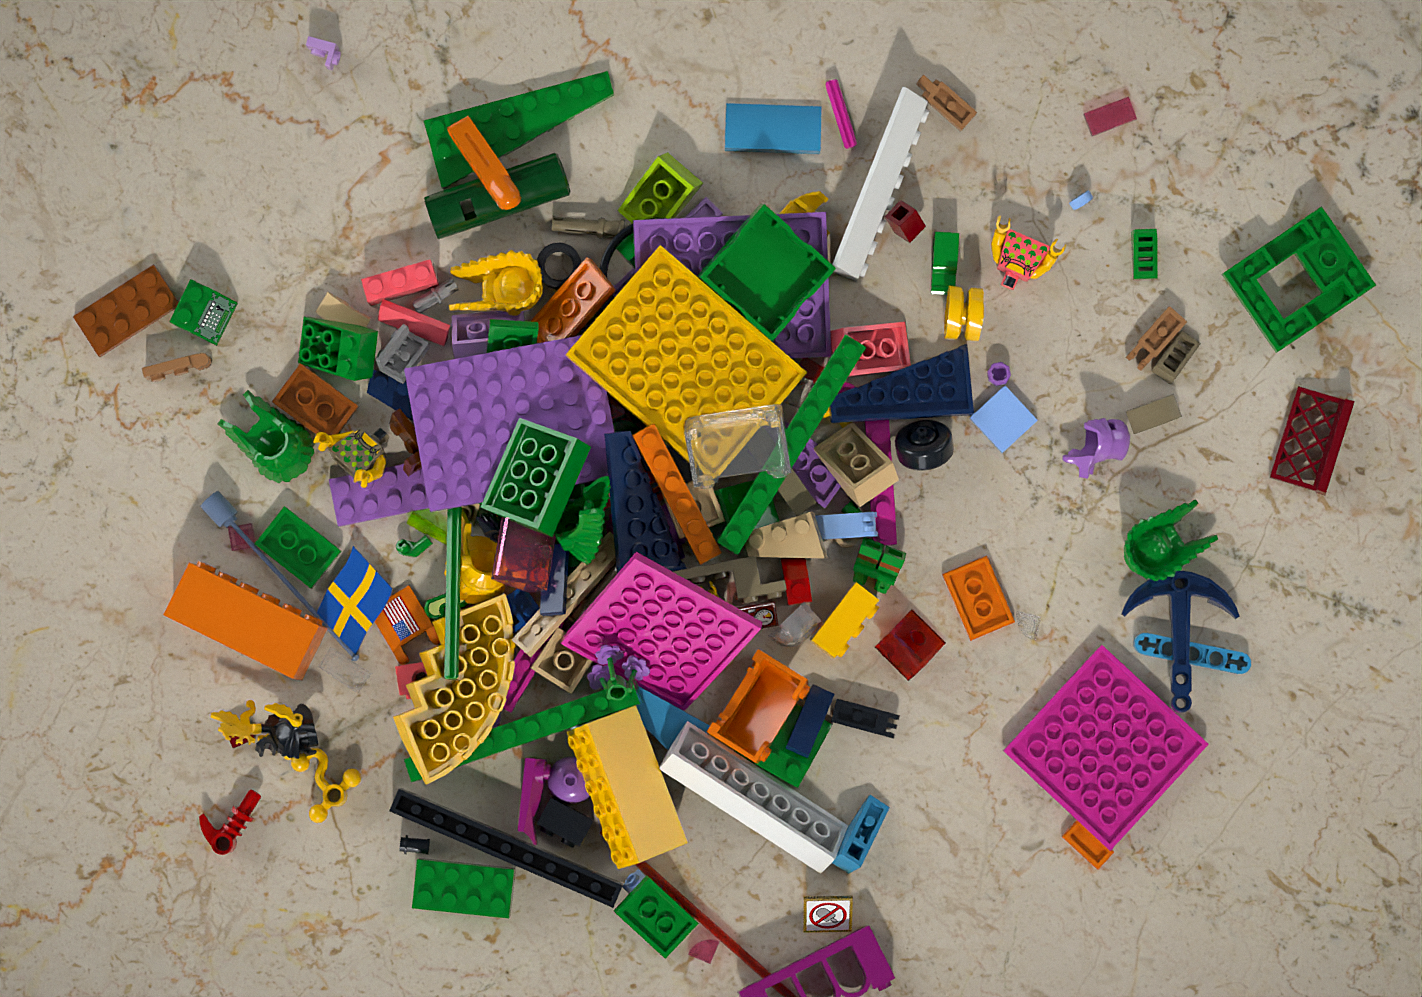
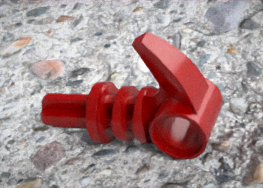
(235, 824)

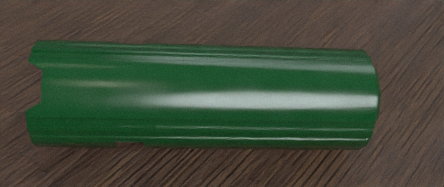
(537, 182)

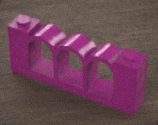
(866, 951)

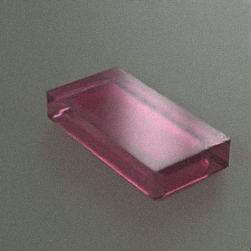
(1110, 116)

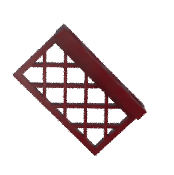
(1332, 446)

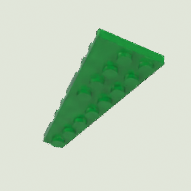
(513, 121)

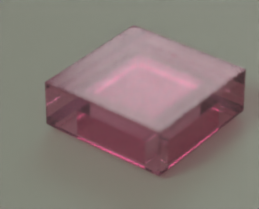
(236, 541)

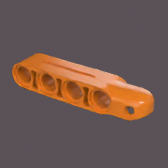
(485, 163)

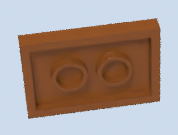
(314, 402)

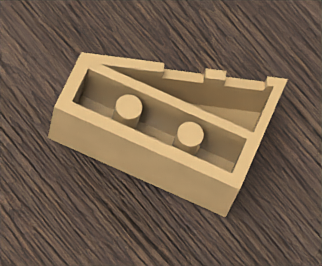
(788, 538)

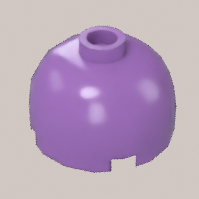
(567, 782)

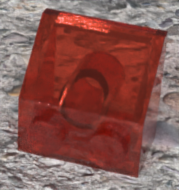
(910, 645)

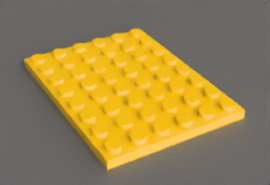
(680, 352)

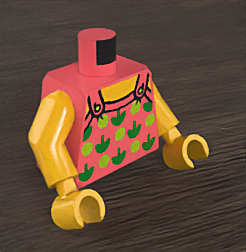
(1021, 255)

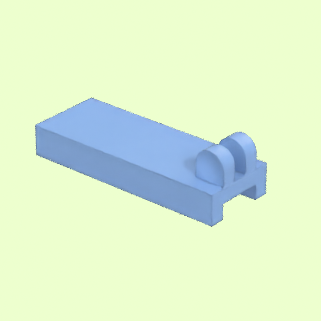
(847, 525)

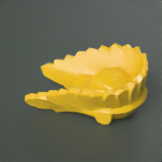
(508, 282)
(477, 566)

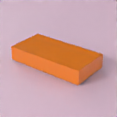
(1087, 844)

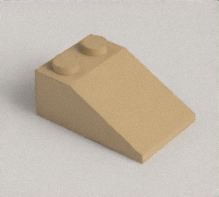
(857, 464)

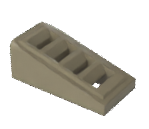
(1165, 368)

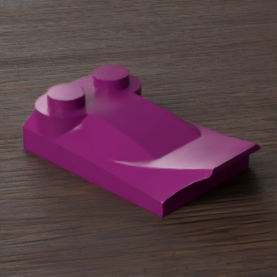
(534, 777)

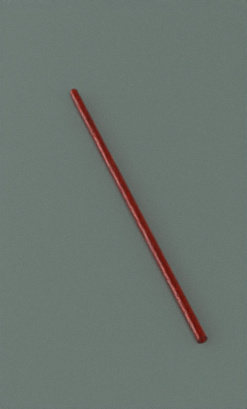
(711, 926)

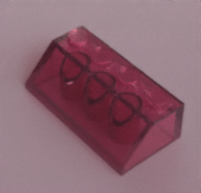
(522, 557)

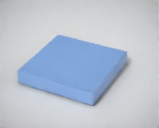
(1003, 419)

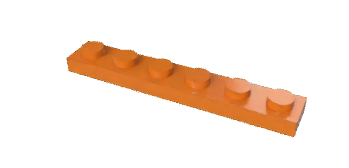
(676, 493)

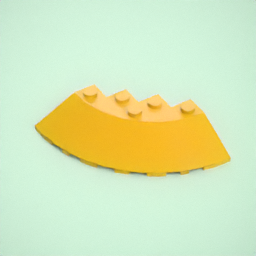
(460, 712)

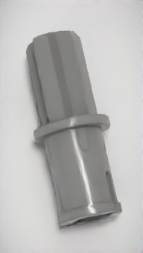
(435, 295)

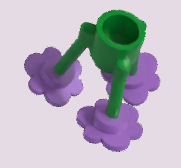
(605, 677)

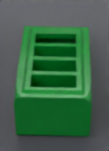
(1153, 243)

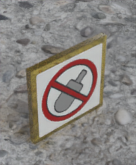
(827, 914)

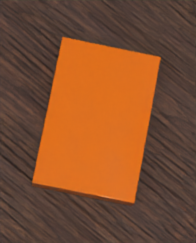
(978, 598)

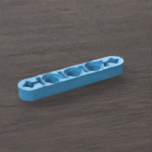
(1203, 657)

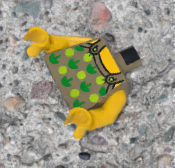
(357, 453)

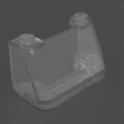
(737, 444)

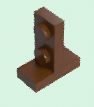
(402, 427)

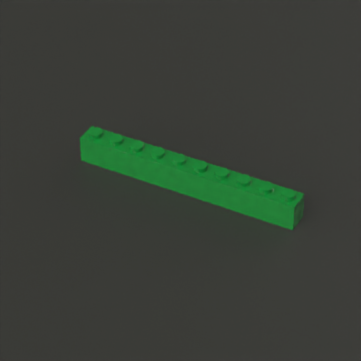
(798, 434)
(544, 725)

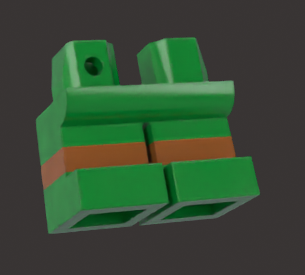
(885, 571)

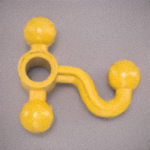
(351, 778)

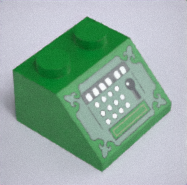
(203, 312)

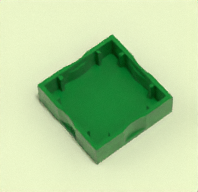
(766, 272)

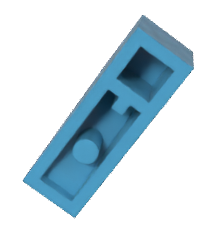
(861, 835)

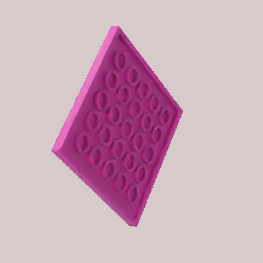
(669, 624)
(1105, 747)

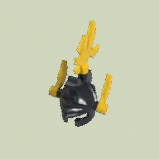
(285, 730)

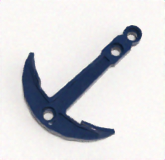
(1180, 611)

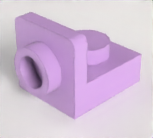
(321, 47)

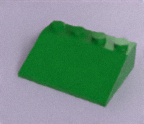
(536, 476)

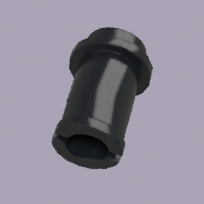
(414, 845)

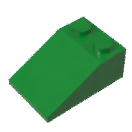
(786, 763)

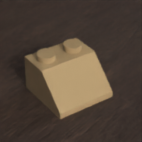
(561, 664)

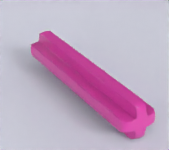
(841, 114)

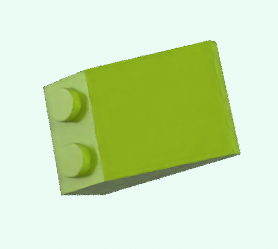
(661, 191)

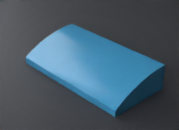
(773, 128)

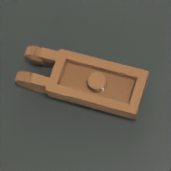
(1158, 336)
(177, 366)

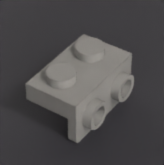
(401, 352)

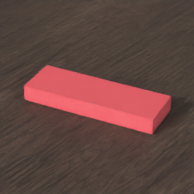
(417, 323)

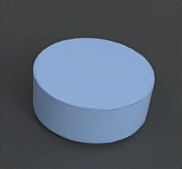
(1081, 200)

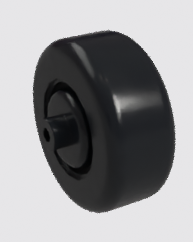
(924, 445)

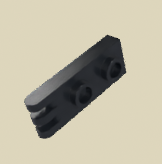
(863, 718)

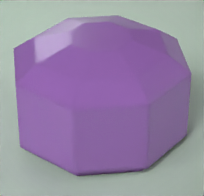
(998, 373)

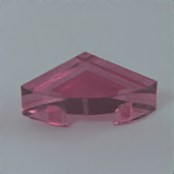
(704, 950)

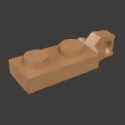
(946, 102)

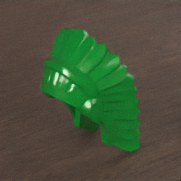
(273, 443)
(582, 521)
(1156, 548)

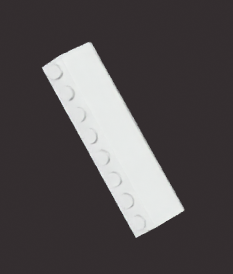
(879, 185)
(754, 797)

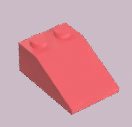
(885, 347)

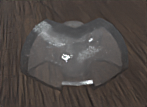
(796, 627)

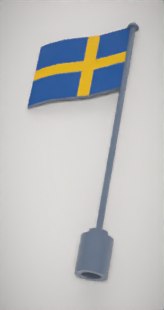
(350, 601)

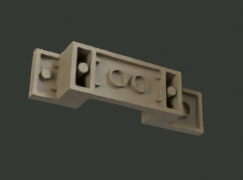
(745, 578)

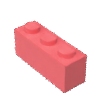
(400, 282)

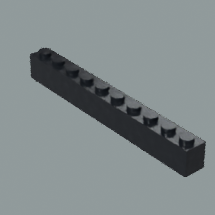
(506, 847)

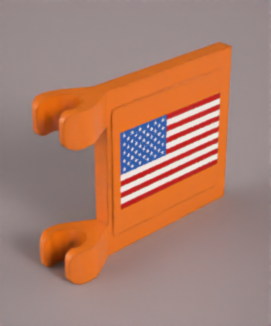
(403, 621)

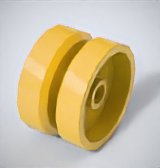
(964, 313)

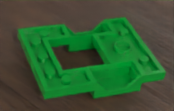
(1326, 260)

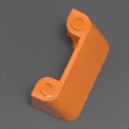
(759, 707)

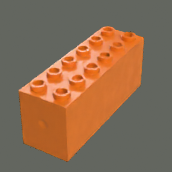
(246, 620)

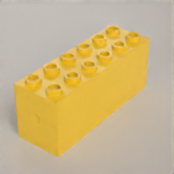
(626, 787)

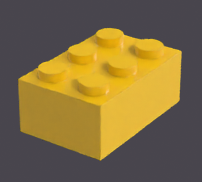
(845, 621)

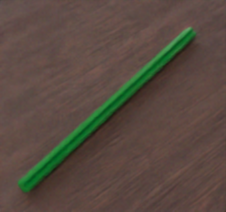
(452, 611)

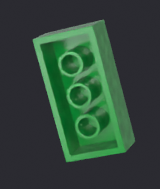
(463, 888)

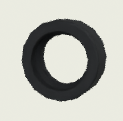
(546, 252)

